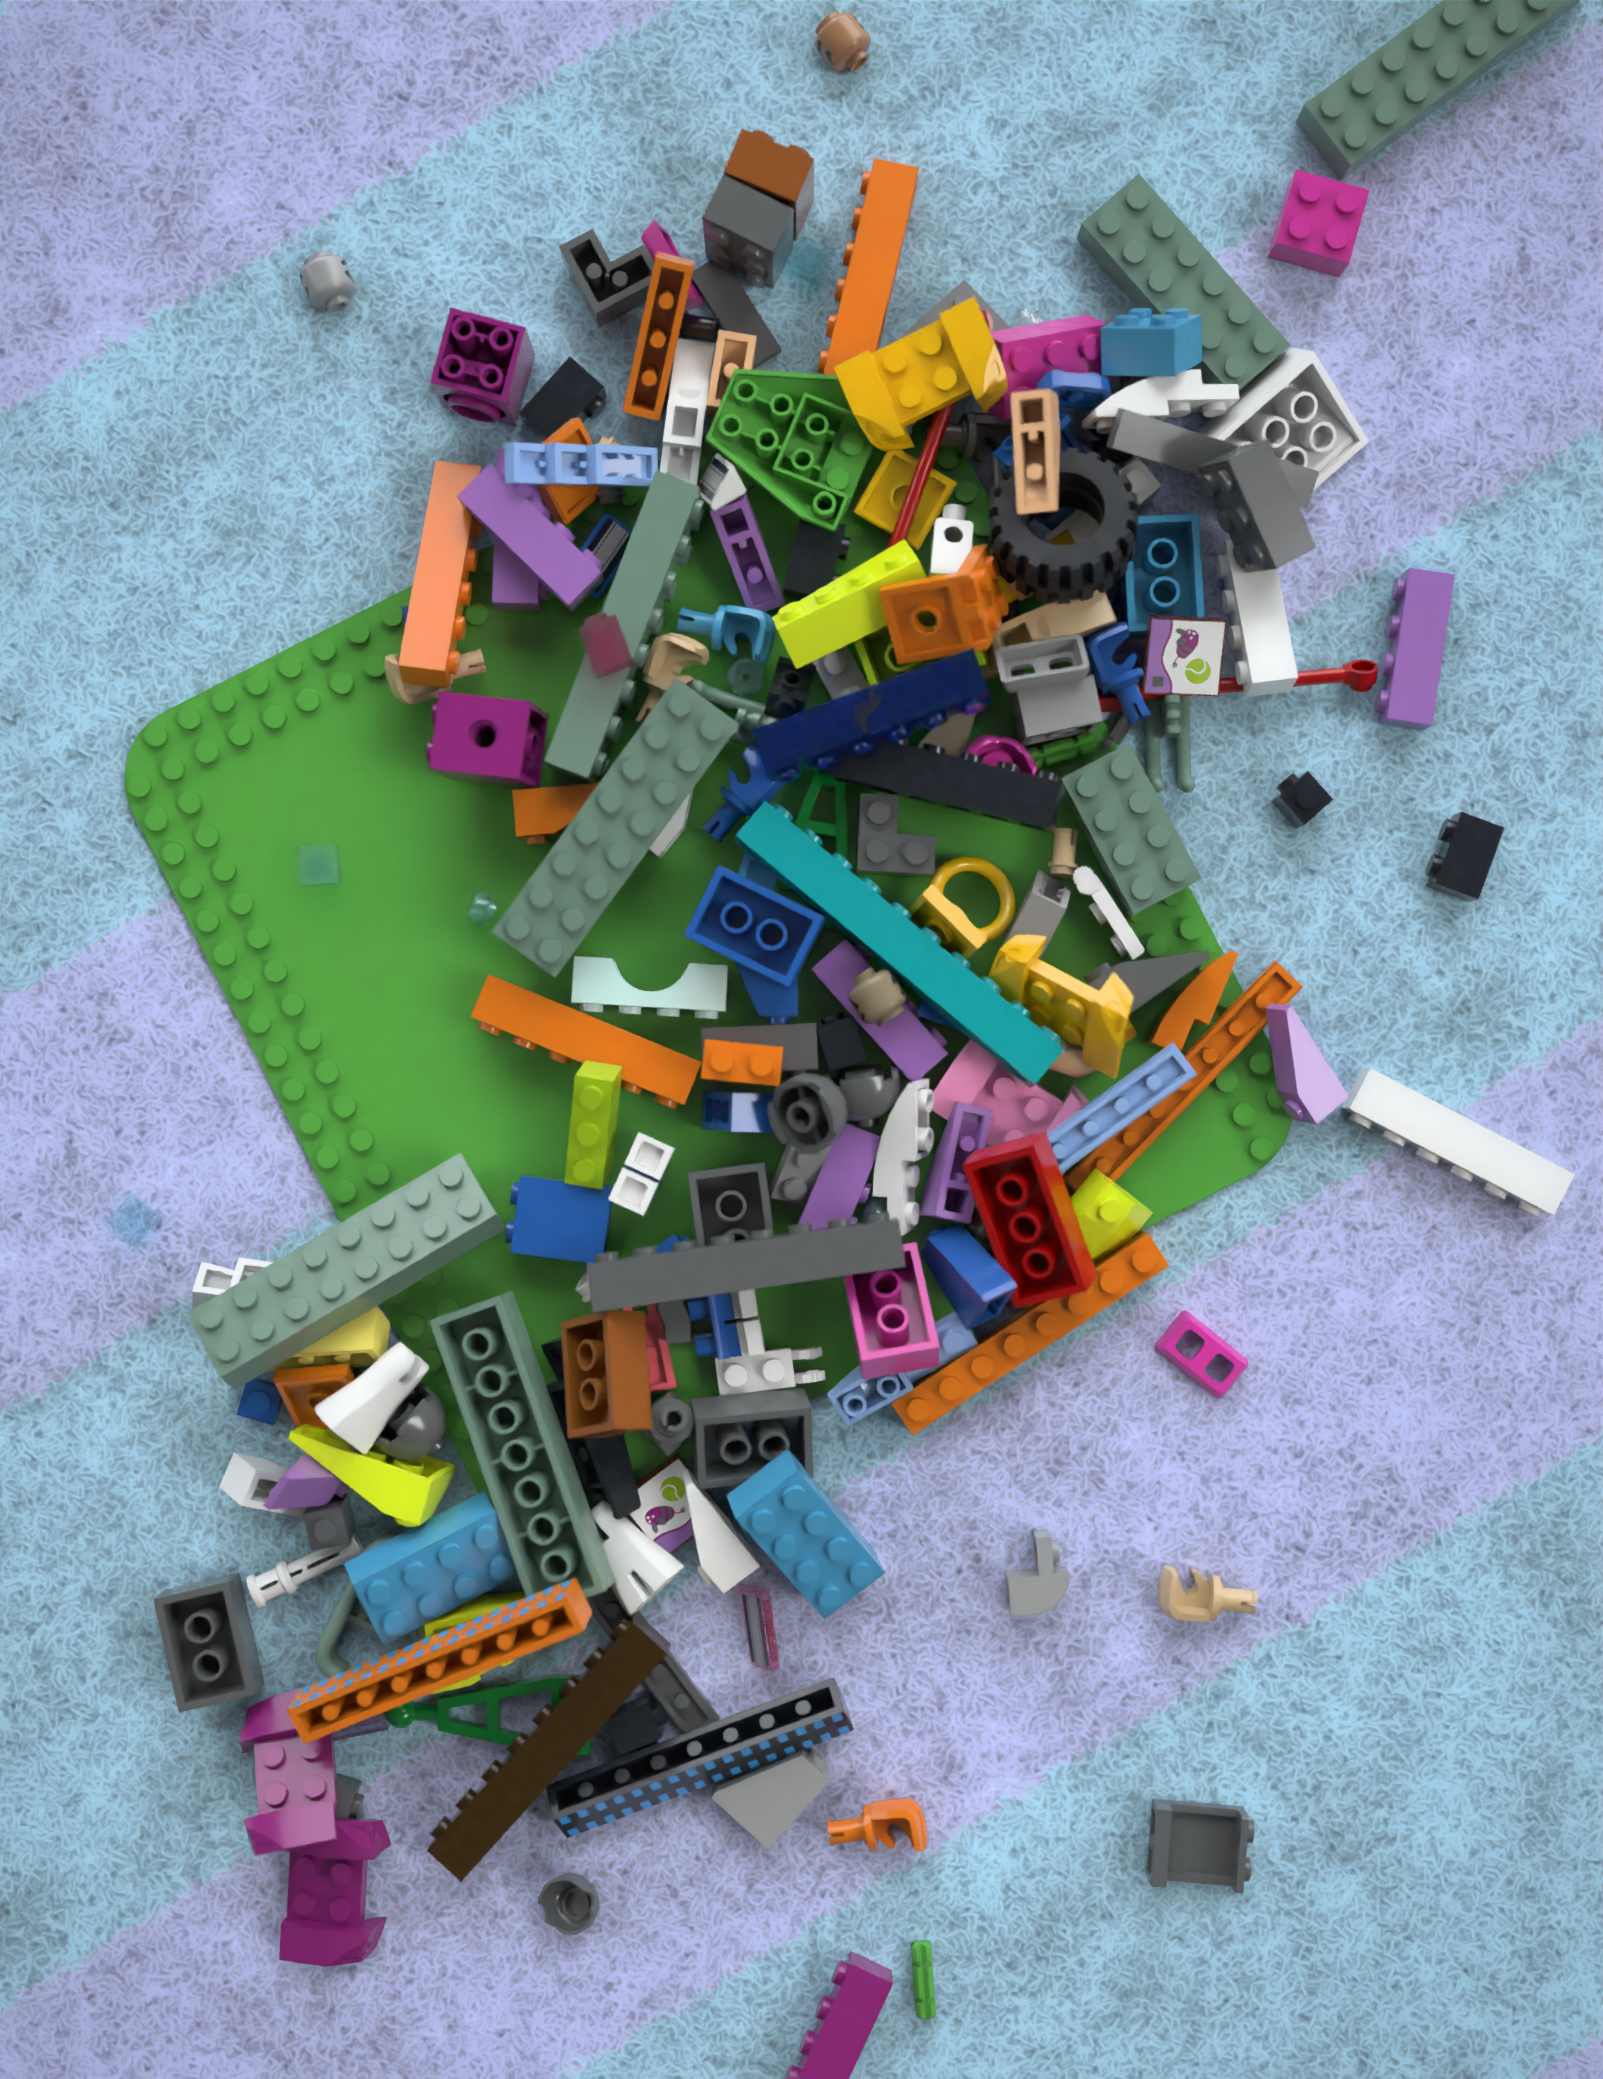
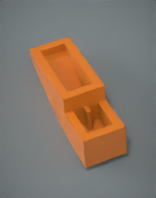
(1193, 1003)

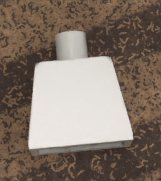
(950, 541)

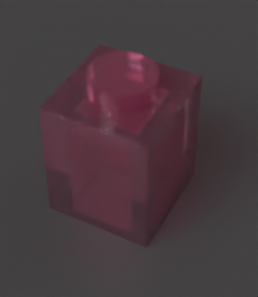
(605, 645)

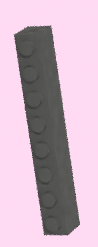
(745, 1264)

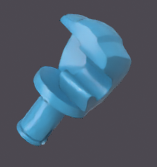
(729, 626)

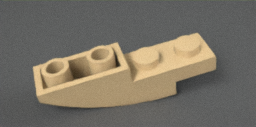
(1052, 622)

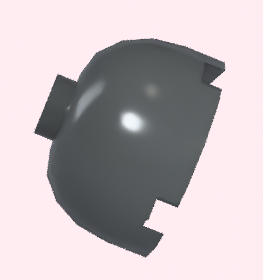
(868, 1091)
(808, 1113)
(415, 1426)

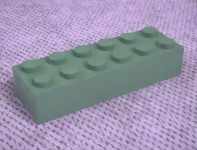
(1168, 268)

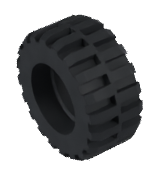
(1075, 568)

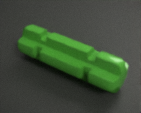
(1063, 750)
(923, 1979)

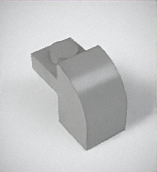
(1038, 1588)

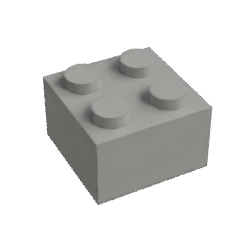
(1056, 712)

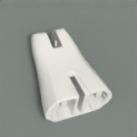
(368, 1402)
(635, 1560)

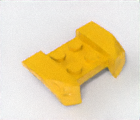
(923, 375)
(1063, 1003)

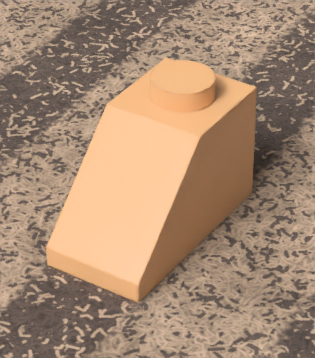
(731, 353)

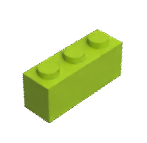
(593, 1124)

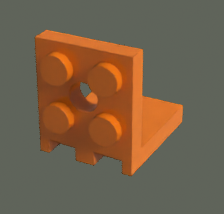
(964, 603)

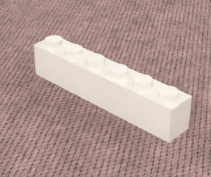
(1458, 1142)

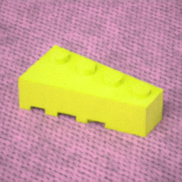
(844, 607)

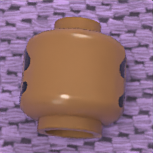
(842, 41)

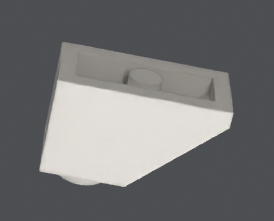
(251, 1481)

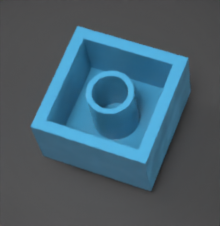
(1151, 343)

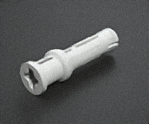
(287, 1578)

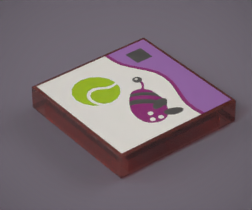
(1183, 655)
(664, 1505)

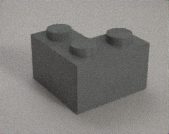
(607, 286)
(883, 849)

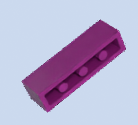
(843, 2020)

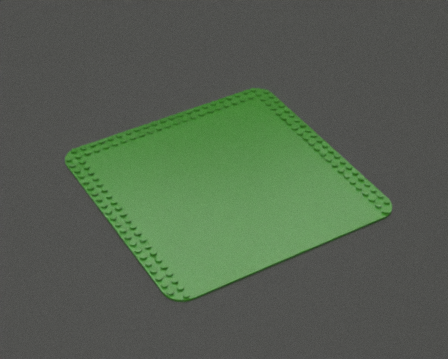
(372, 981)

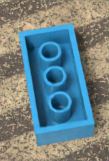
(805, 1534)
(432, 1568)

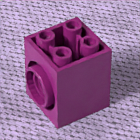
(483, 367)
(466, 733)

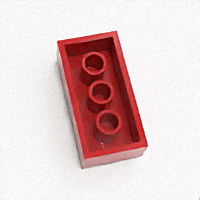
(1030, 1219)

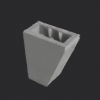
(1041, 908)
(773, 1794)

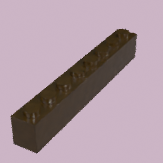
(548, 1747)

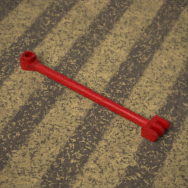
(925, 465)
(1358, 674)

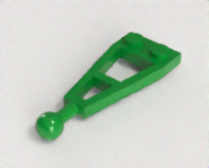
(836, 831)
(442, 1712)

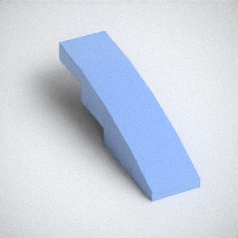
(579, 464)

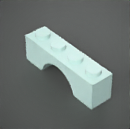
(600, 983)

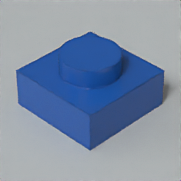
(260, 1402)

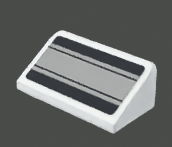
(720, 483)

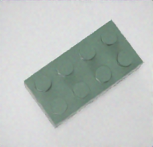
(1128, 830)

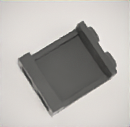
(1199, 1844)

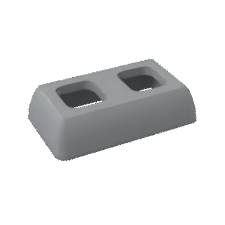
(1039, 657)

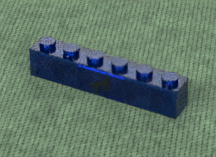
(872, 716)

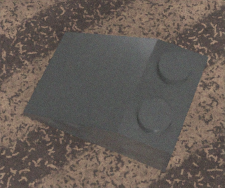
(1147, 976)

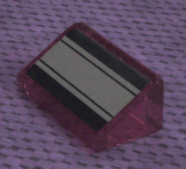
(760, 1628)

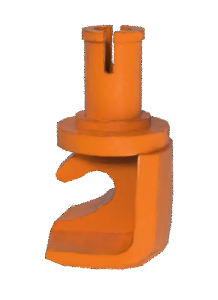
(876, 1821)

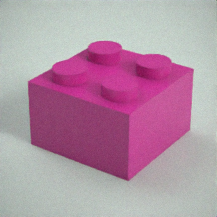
(1318, 223)

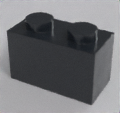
(564, 396)
(814, 559)
(1463, 856)

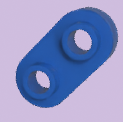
(1076, 389)

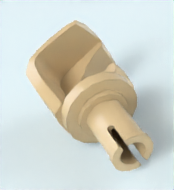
(665, 662)
(470, 664)
(1203, 1600)

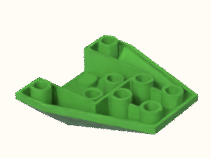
(794, 440)

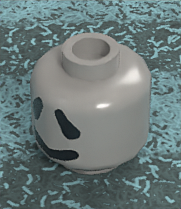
(327, 281)

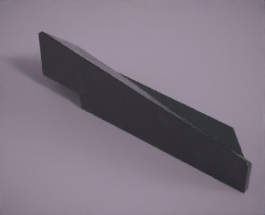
(599, 1462)

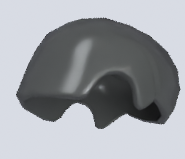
(569, 1903)

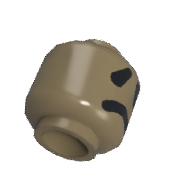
(877, 996)

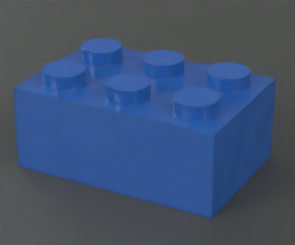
(755, 927)

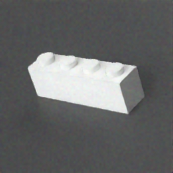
(1257, 627)

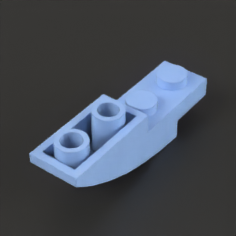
(859, 1397)

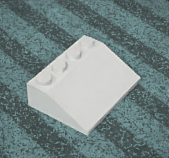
(1298, 413)

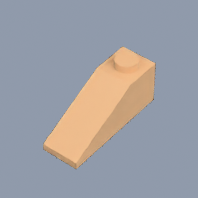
(1036, 450)

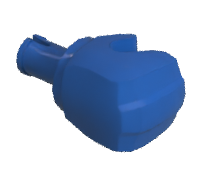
(1113, 677)
(742, 798)

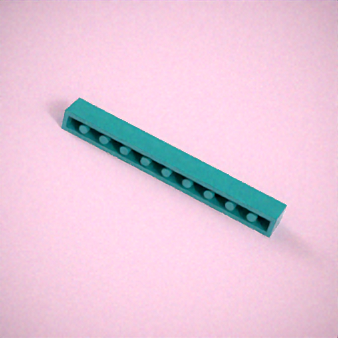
(899, 944)

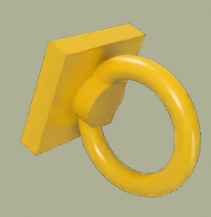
(949, 920)

